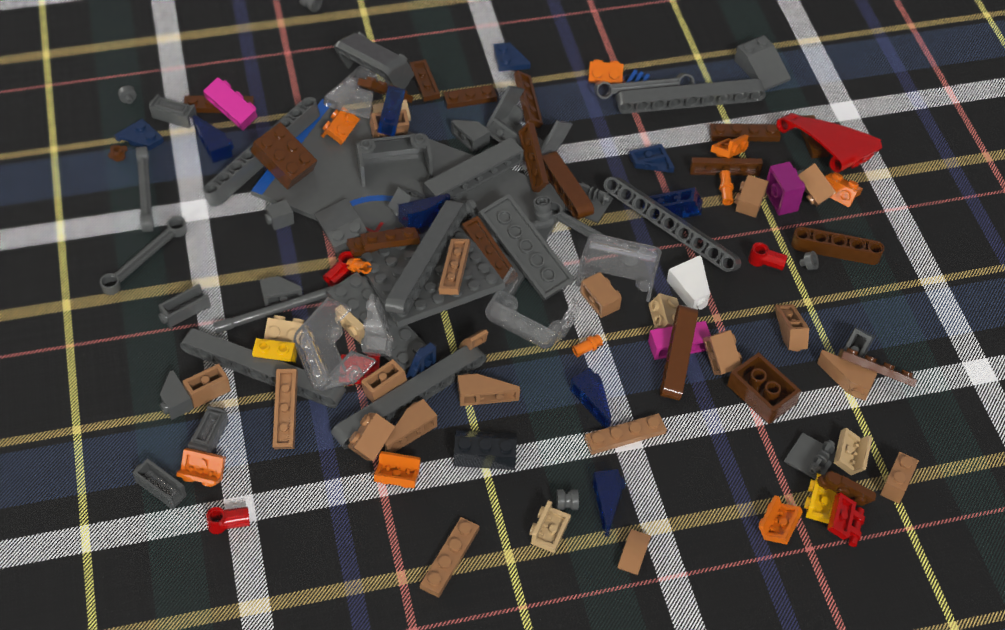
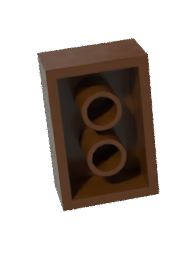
(283, 155)
(763, 388)

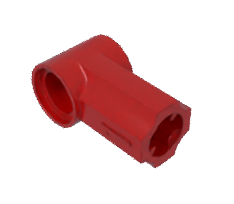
(761, 255)
(339, 270)
(228, 519)

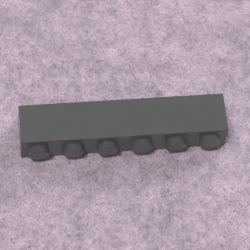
(475, 170)

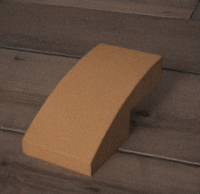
(475, 339)
(634, 552)

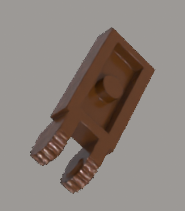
(846, 486)

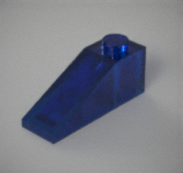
(391, 111)
(213, 140)
(682, 202)
(421, 212)
(591, 393)
(608, 491)

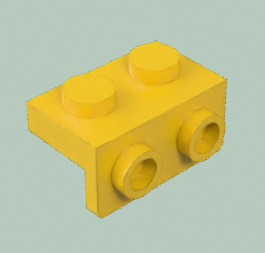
(274, 350)
(820, 503)

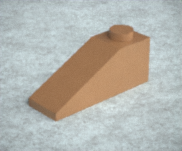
(793, 327)
(849, 376)
(480, 389)
(413, 424)

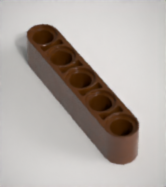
(567, 186)
(837, 245)
(678, 352)

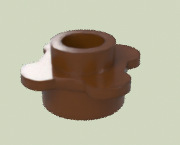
(117, 152)

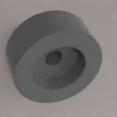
(127, 94)
(810, 260)

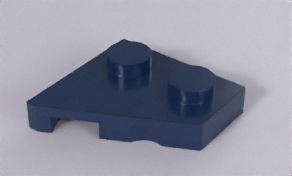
(509, 58)
(140, 135)
(652, 158)
(423, 360)

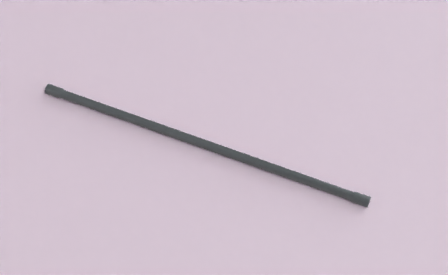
(230, 323)

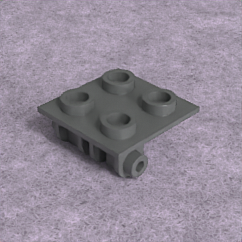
(599, 199)
(811, 456)

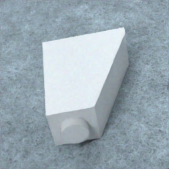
(690, 283)

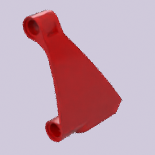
(846, 144)

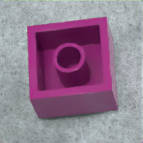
(784, 188)

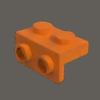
(603, 71)
(340, 126)
(729, 147)
(845, 190)
(201, 467)
(397, 469)
(779, 521)

